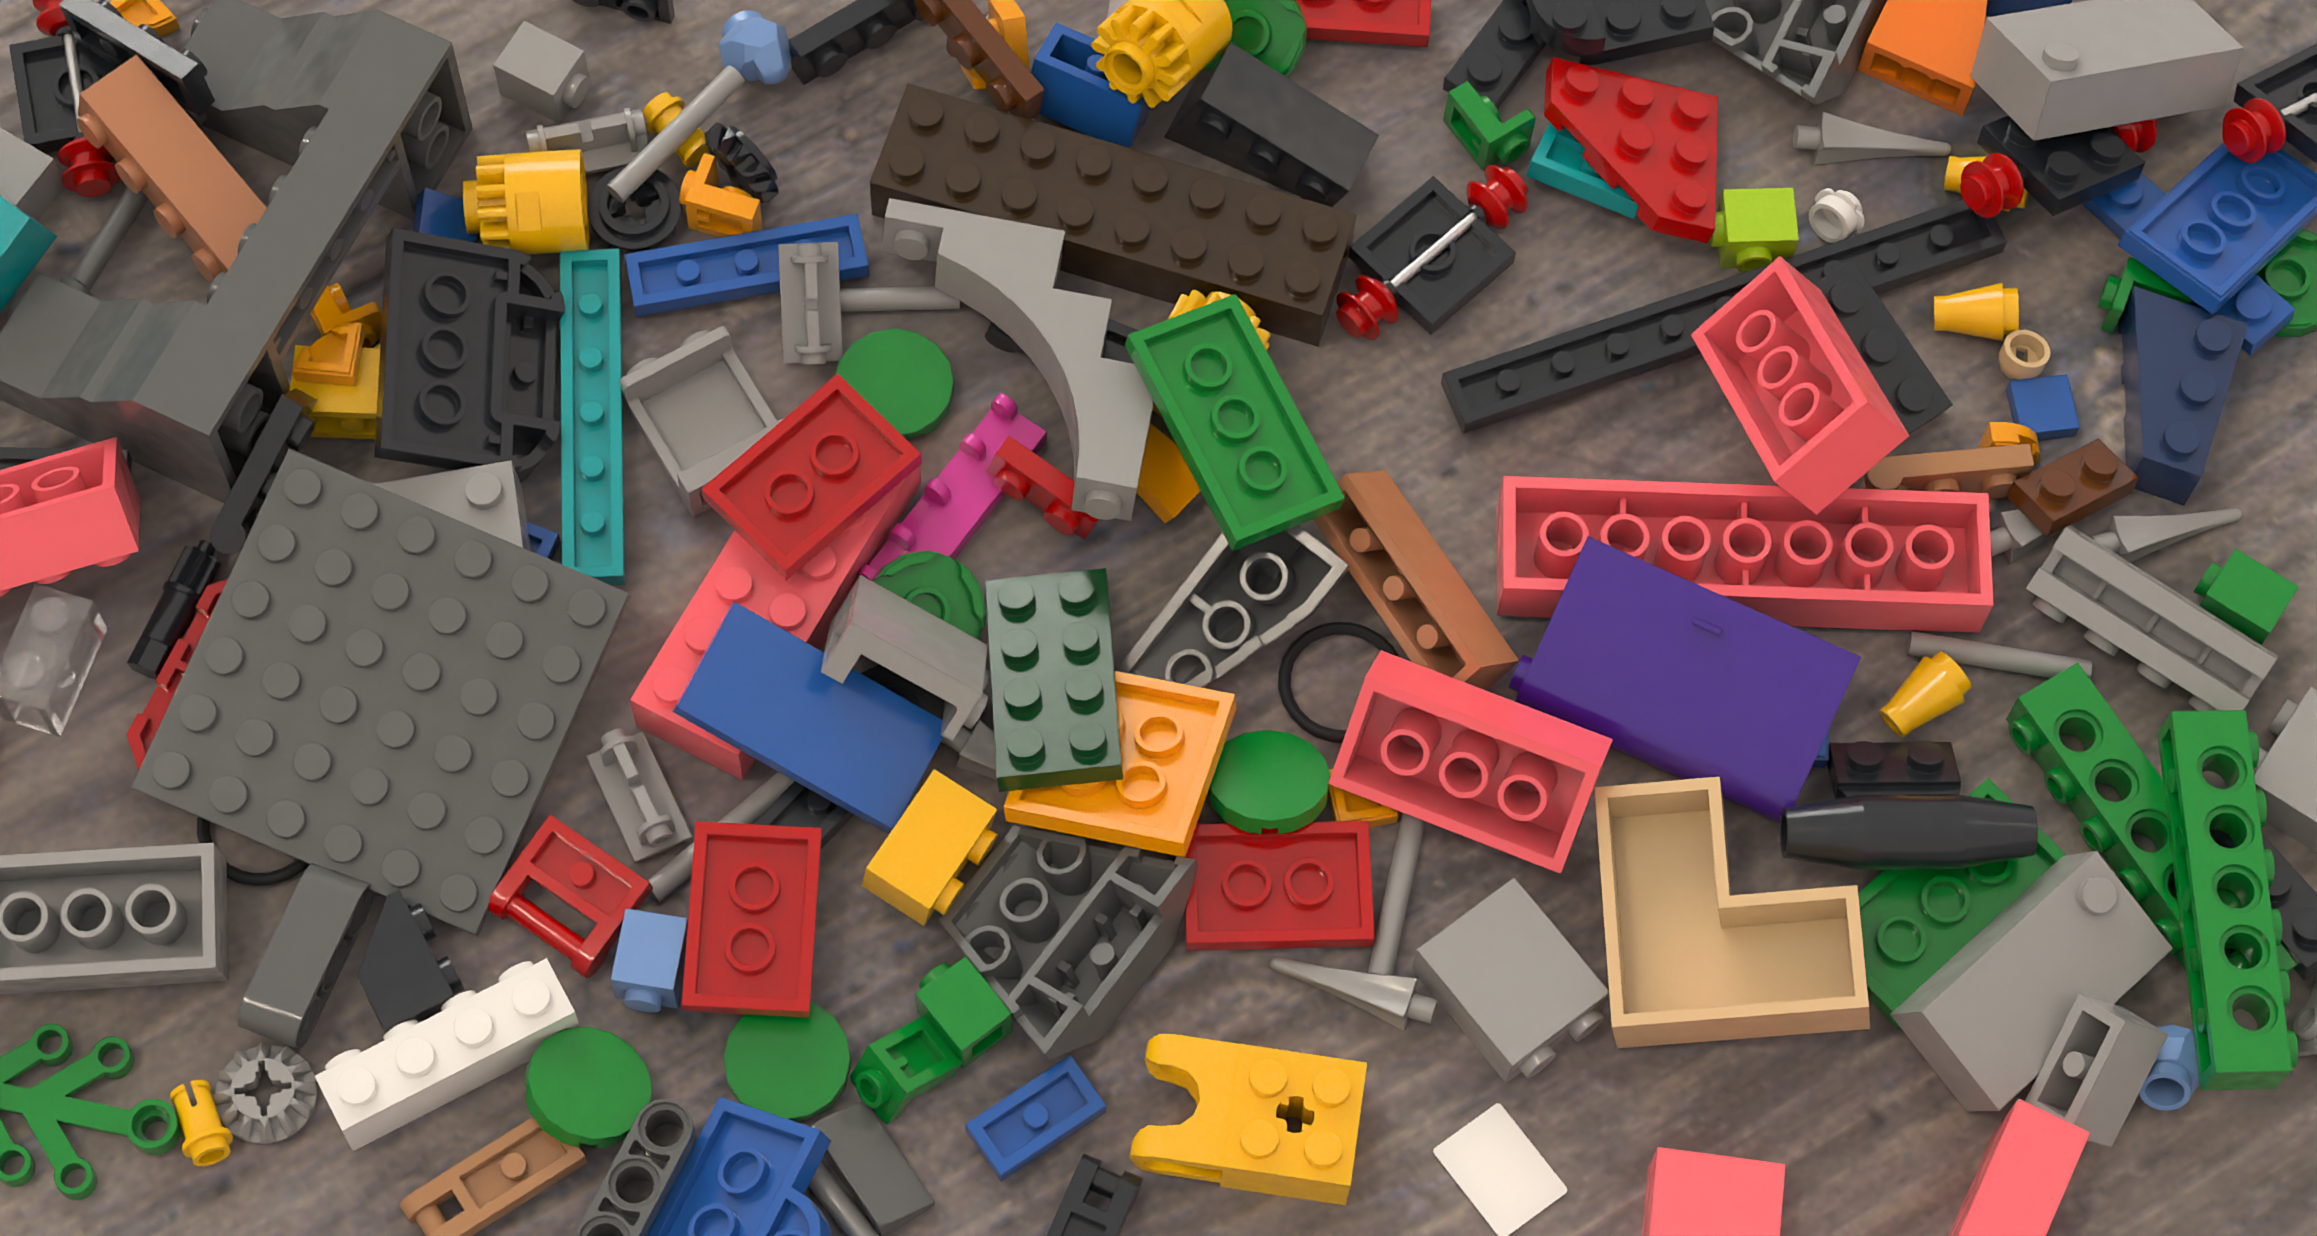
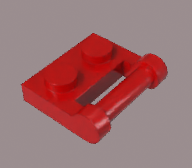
(579, 877)

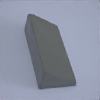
(873, 1168)

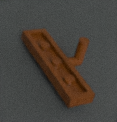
(981, 47)

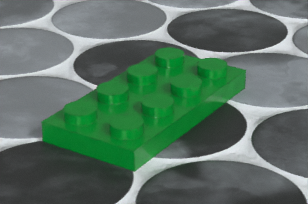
(1234, 422)
(1925, 916)

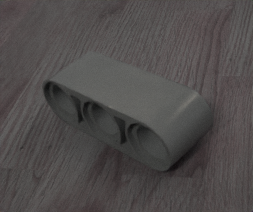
(305, 956)
(645, 1161)

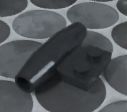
(1904, 811)

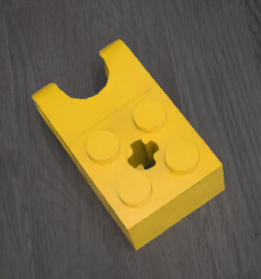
(1240, 1116)

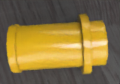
(660, 113)
(204, 1135)

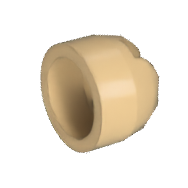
(2035, 355)

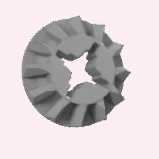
(287, 1109)

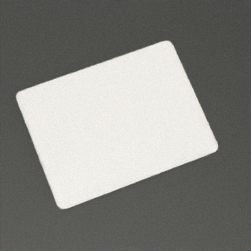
(1500, 1170)

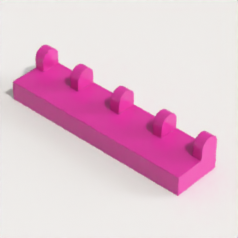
(962, 493)

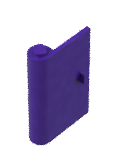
(1686, 678)

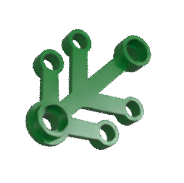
(51, 1104)

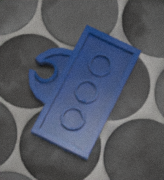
(746, 1178)

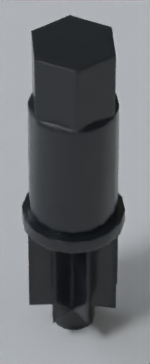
(175, 608)

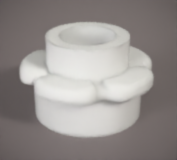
(1836, 215)

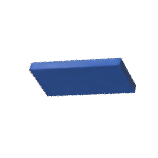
(2224, 223)
(835, 738)

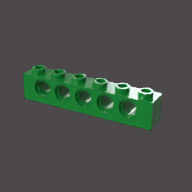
(2111, 757)
(2225, 1051)

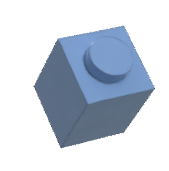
(650, 960)

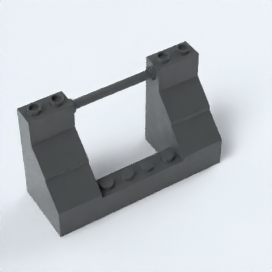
(187, 386)

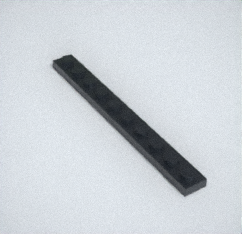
(1662, 330)

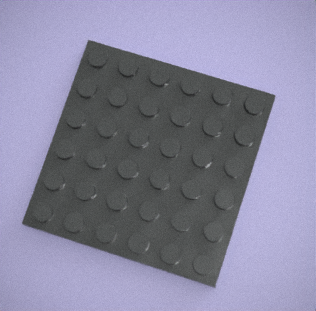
(382, 691)

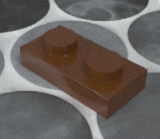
(2072, 487)

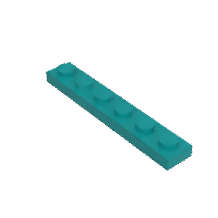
(592, 415)

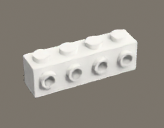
(446, 1054)

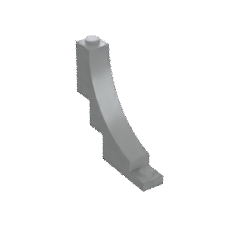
(1011, 279)

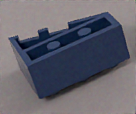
(2175, 388)

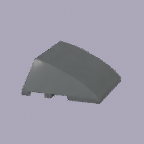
(1798, 42)
(1068, 930)

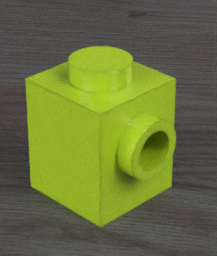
(1755, 227)

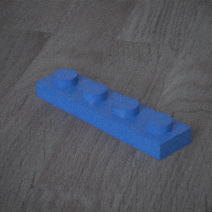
(734, 265)
(2253, 304)

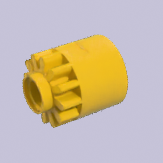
(1160, 45)
(529, 201)

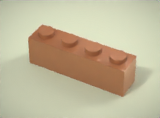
(171, 163)
(1413, 582)

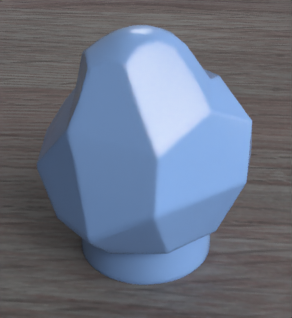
(755, 47)
(2174, 1072)

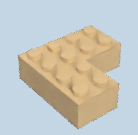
(1707, 962)

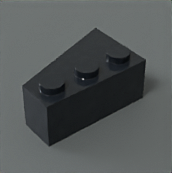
(1271, 129)

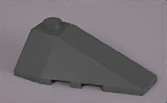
(1235, 607)

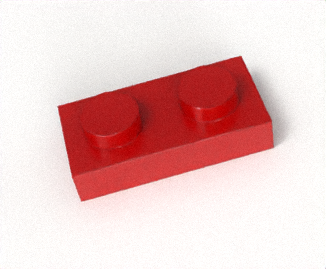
(1028, 476)

